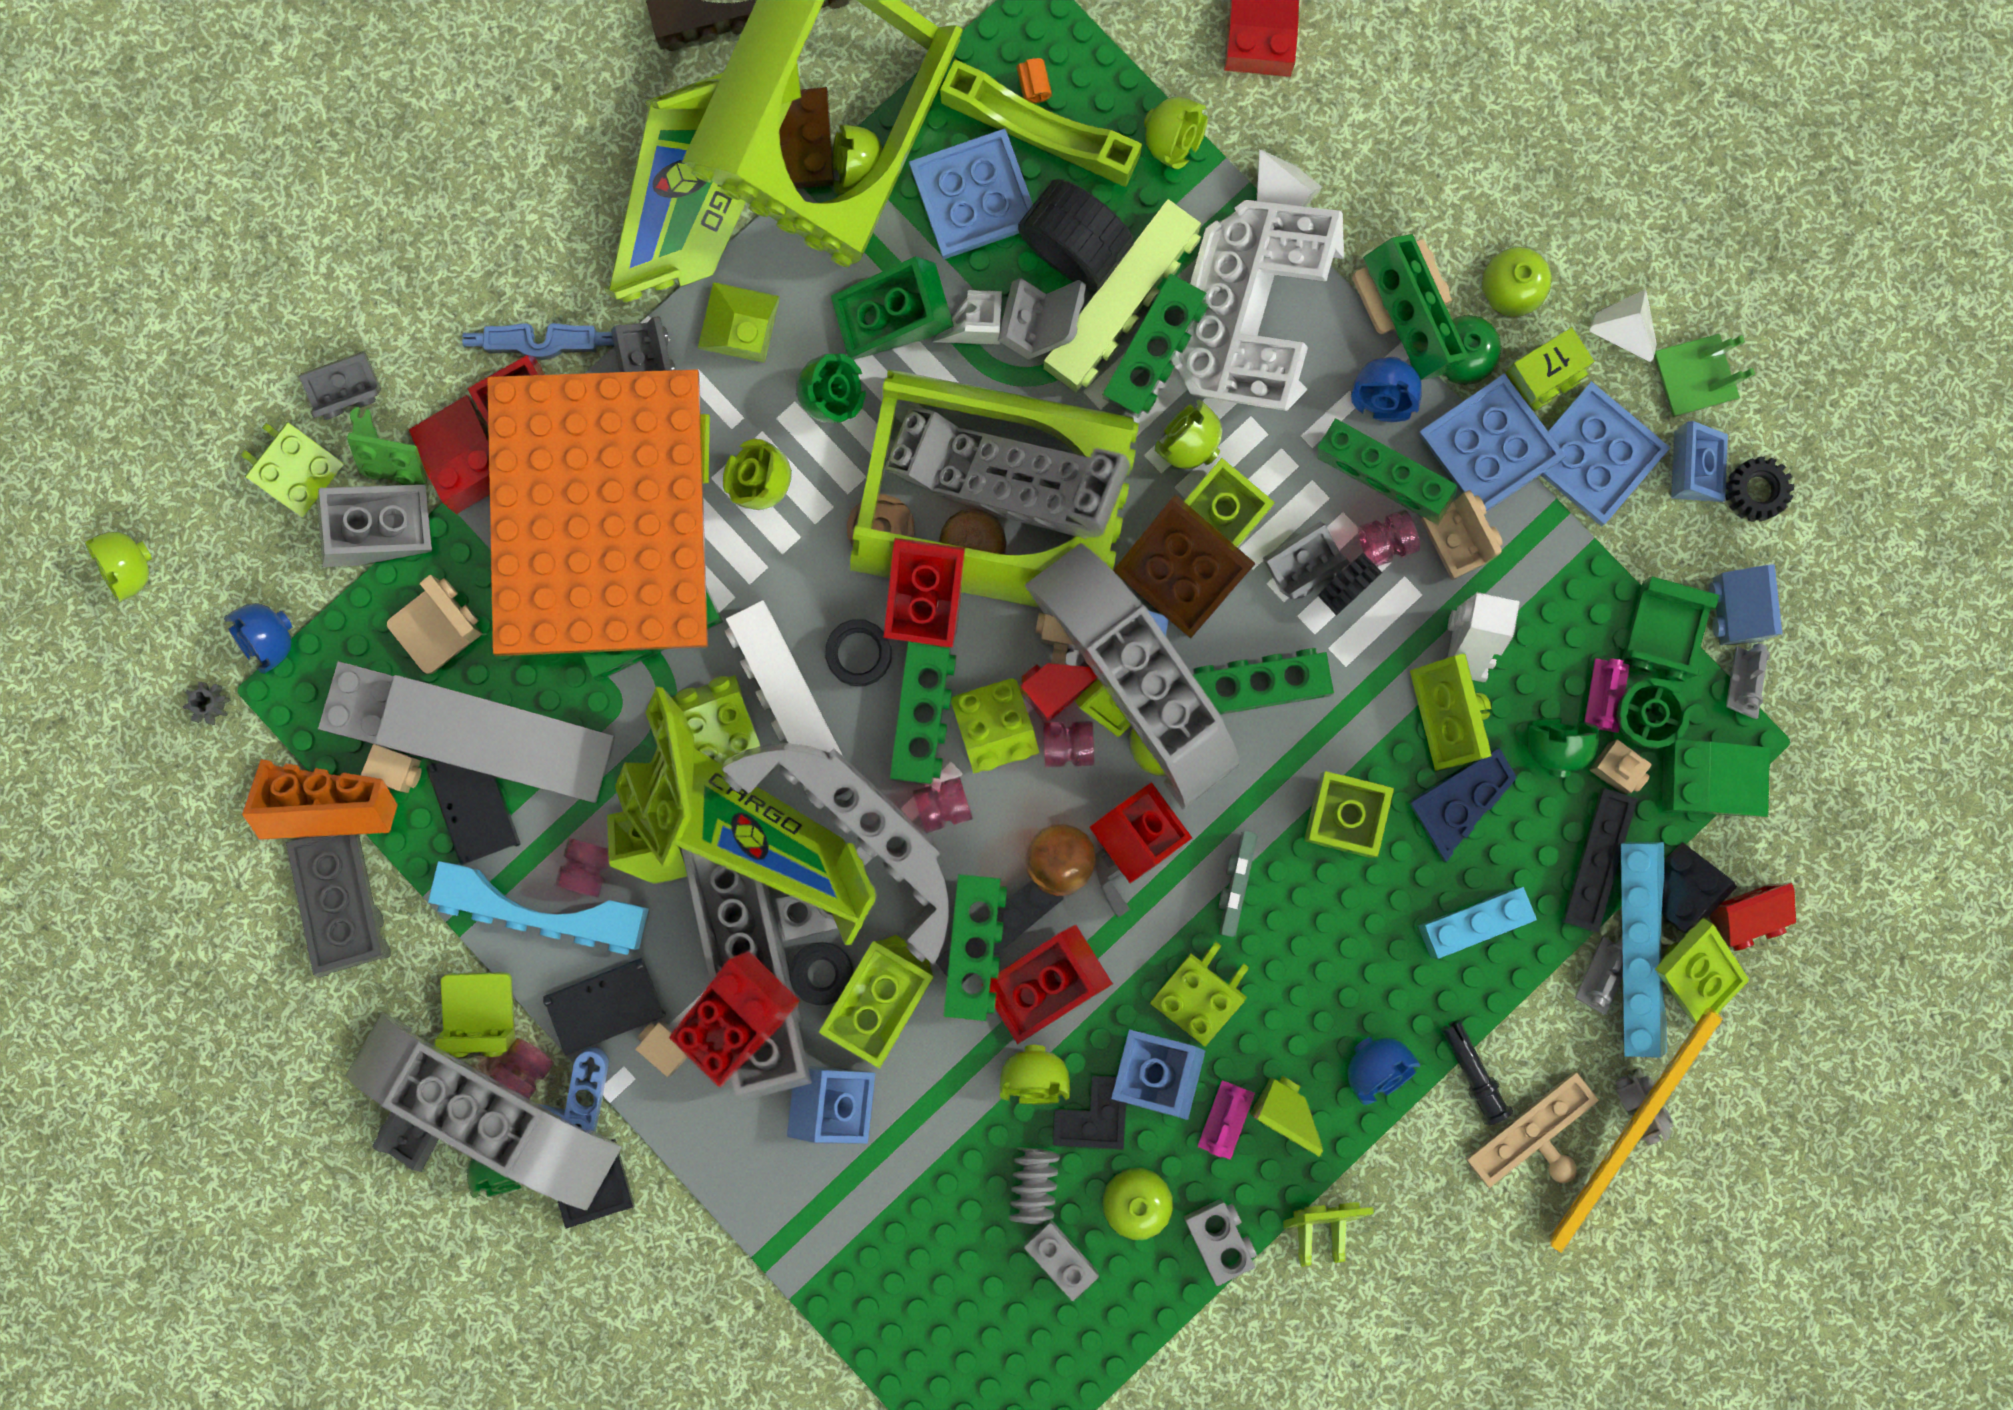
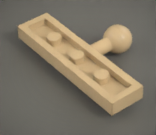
(1533, 1131)

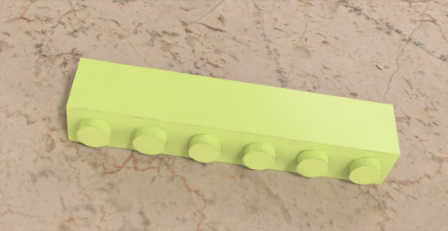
(1123, 295)

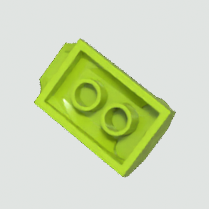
(878, 1000)

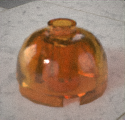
(974, 530)
(1060, 859)

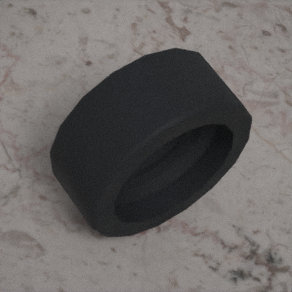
(839, 634)

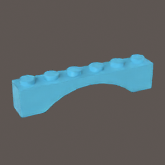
(469, 890)
(1641, 934)

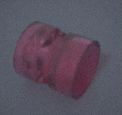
(1392, 537)
(1068, 744)
(942, 805)
(587, 880)
(528, 1061)

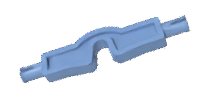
(521, 337)

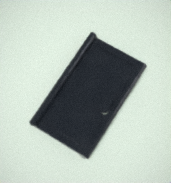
(478, 809)
(616, 1004)

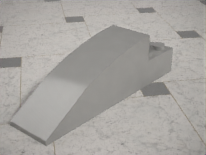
(466, 731)
(738, 918)

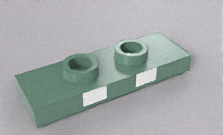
(1239, 869)

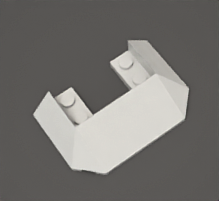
(1237, 273)

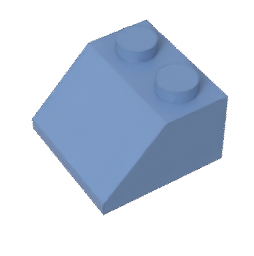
(1746, 605)
(1158, 1074)
(832, 1107)

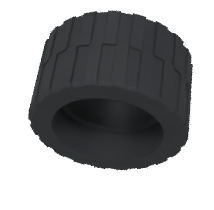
(1075, 233)

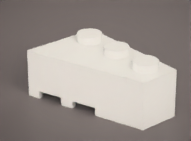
(1482, 629)

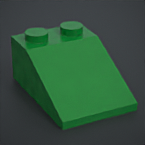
(892, 308)
(1716, 778)

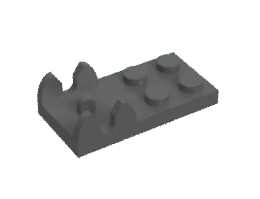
(336, 903)

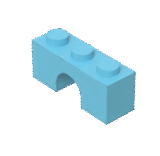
(1477, 923)

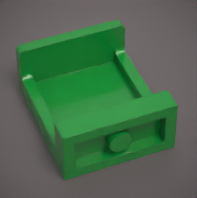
(1668, 628)

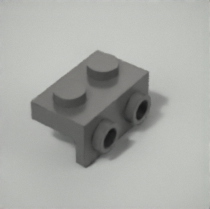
(642, 346)
(340, 385)
(1305, 562)
(405, 1142)

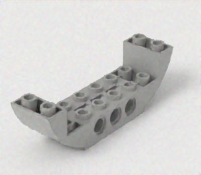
(1008, 475)
(1138, 671)
(914, 860)
(480, 1115)

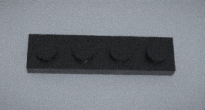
(1599, 860)
(1018, 915)

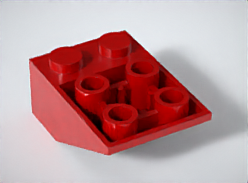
(733, 1017)

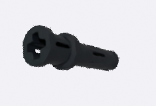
(1482, 1087)

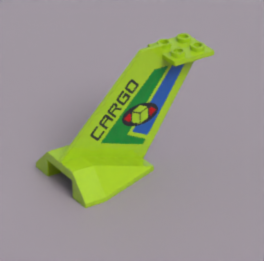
(672, 218)
(690, 806)

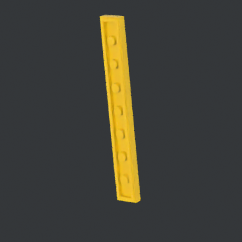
(1635, 1129)

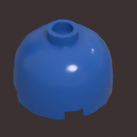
(1387, 389)
(261, 634)
(1380, 1068)

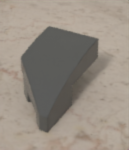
(1106, 871)

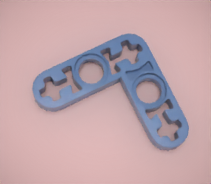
(574, 1112)

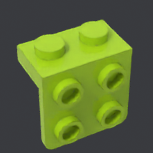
(718, 718)
(995, 725)
(476, 1014)

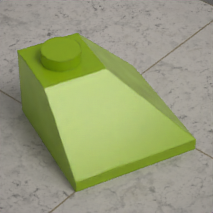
(738, 322)
(632, 855)
(1287, 1113)

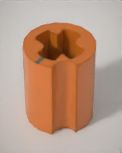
(1034, 80)

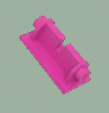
(1605, 691)
(1226, 1120)

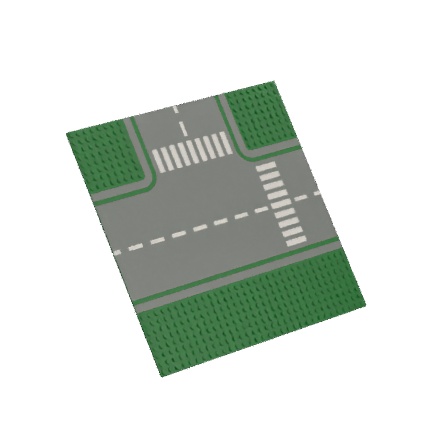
(909, 1237)

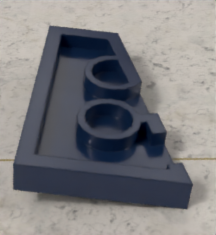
(1460, 800)

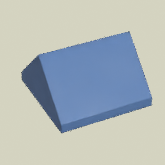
(1699, 463)

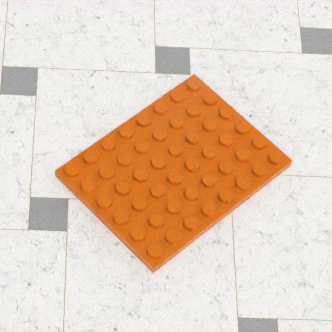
(596, 512)

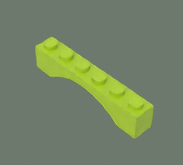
(995, 105)

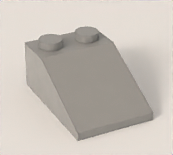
(372, 524)

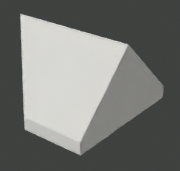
(1283, 182)
(975, 320)
(1628, 325)

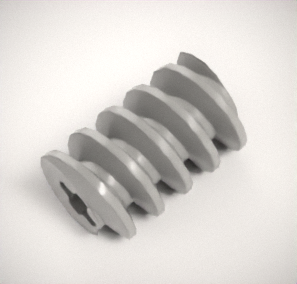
(1034, 1186)

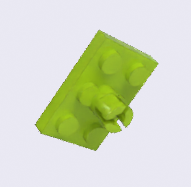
(1451, 712)
(1701, 971)

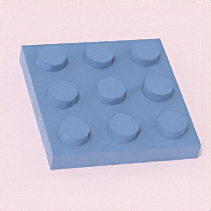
(972, 193)
(1492, 443)
(1604, 453)

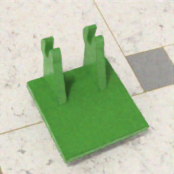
(1699, 374)
(381, 457)

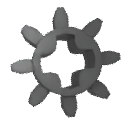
(212, 709)

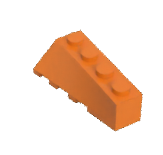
(313, 804)

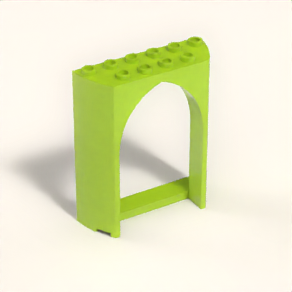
(740, 128)
(986, 572)

